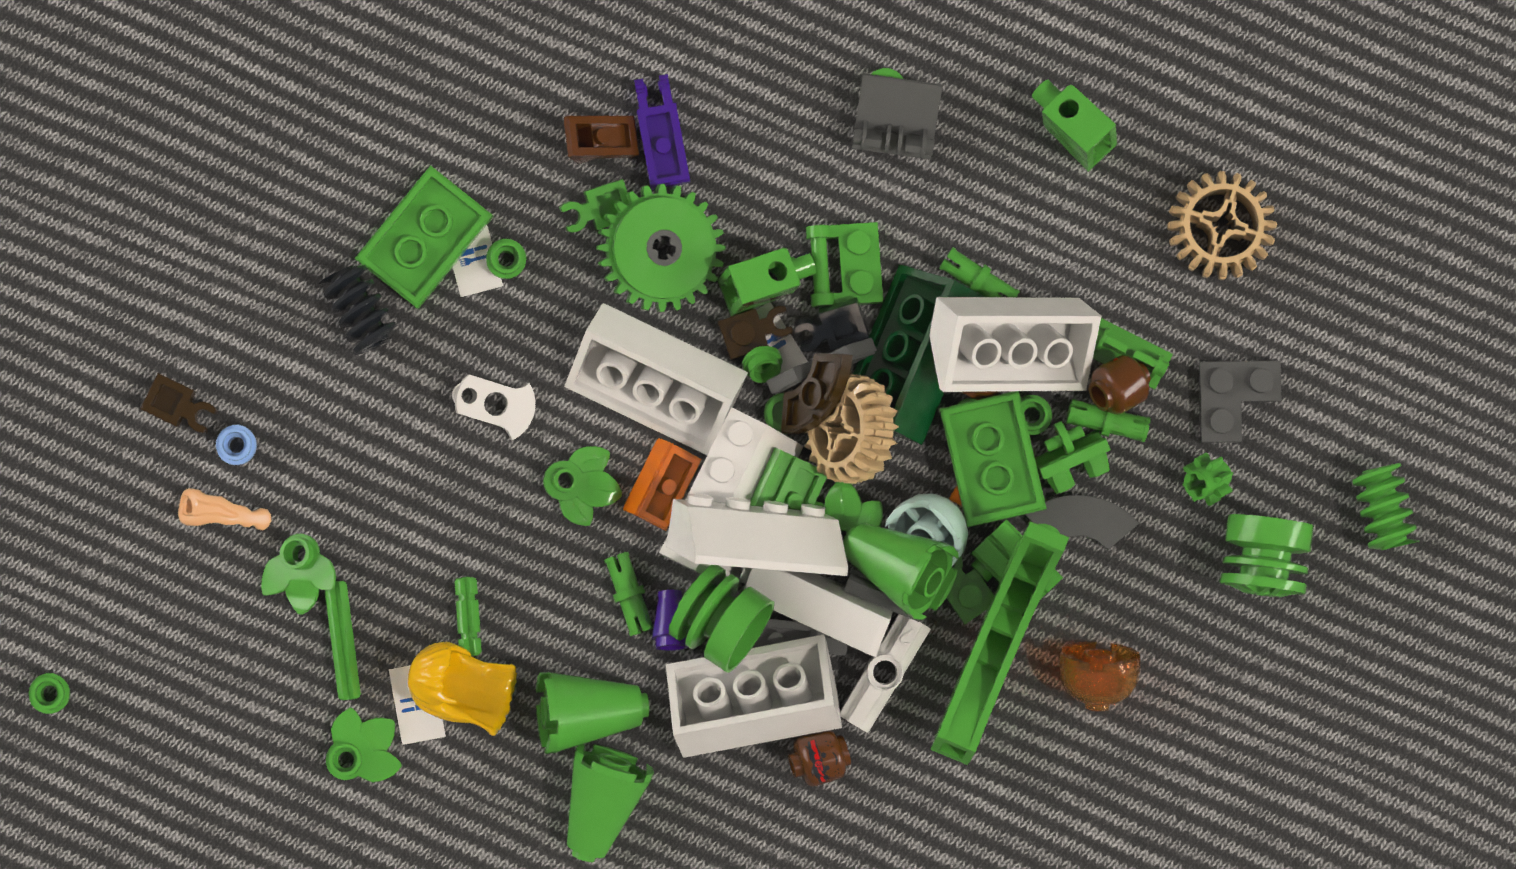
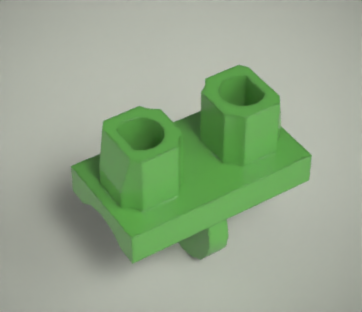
(1069, 450)

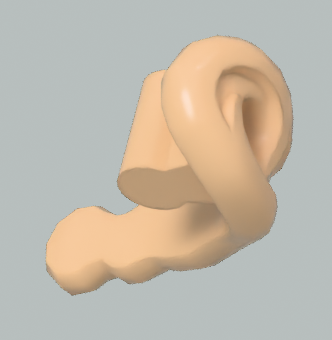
(201, 509)

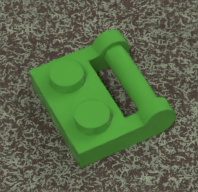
(858, 263)

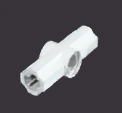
(871, 696)

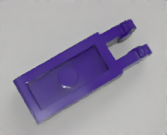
(662, 137)

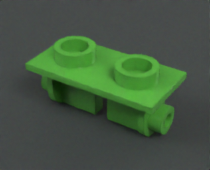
(1115, 341)

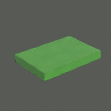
(424, 237)
(993, 459)

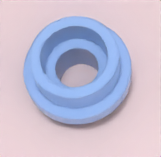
(223, 445)

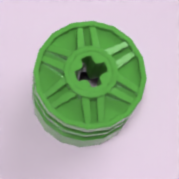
(1266, 554)
(714, 613)

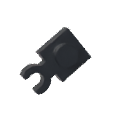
(839, 324)

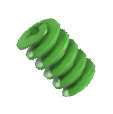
(1385, 507)

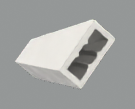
(822, 606)

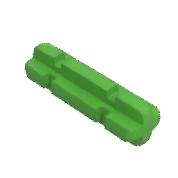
(468, 614)

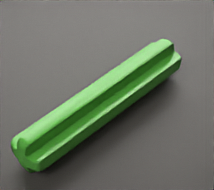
(342, 642)

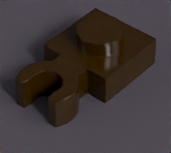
(747, 331)
(173, 402)

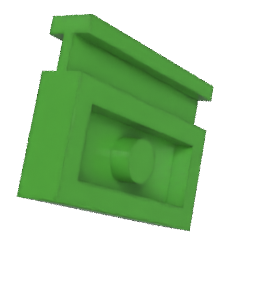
(788, 481)

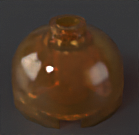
(1099, 675)

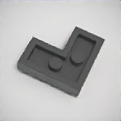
(1225, 387)

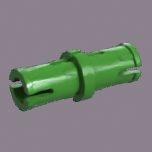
(976, 277)
(1124, 425)
(629, 593)

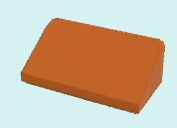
(660, 481)

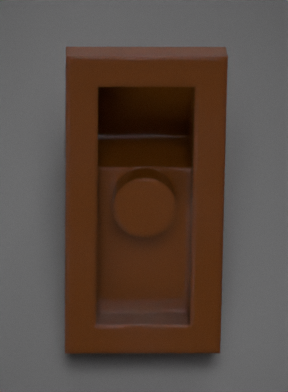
(600, 137)

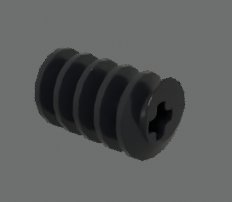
(358, 308)

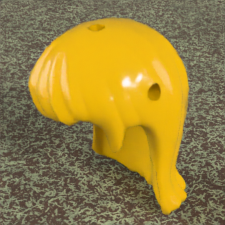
(461, 688)

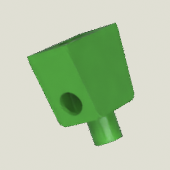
(1085, 135)

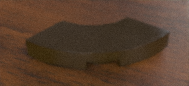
(817, 394)

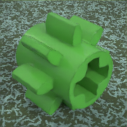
(1207, 479)

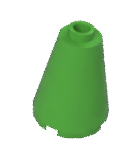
(903, 566)
(585, 709)
(602, 798)

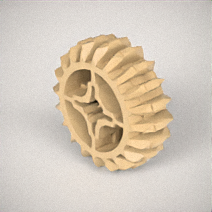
(1238, 229)
(856, 434)

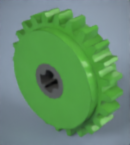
(637, 264)

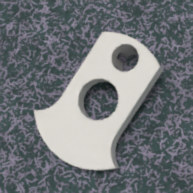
(518, 409)

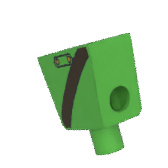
(750, 285)

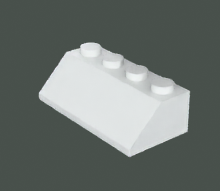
(1013, 343)
(655, 378)
(735, 469)
(756, 535)
(768, 697)

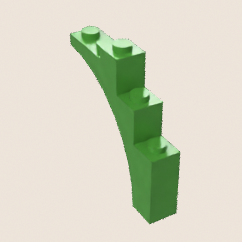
(998, 641)

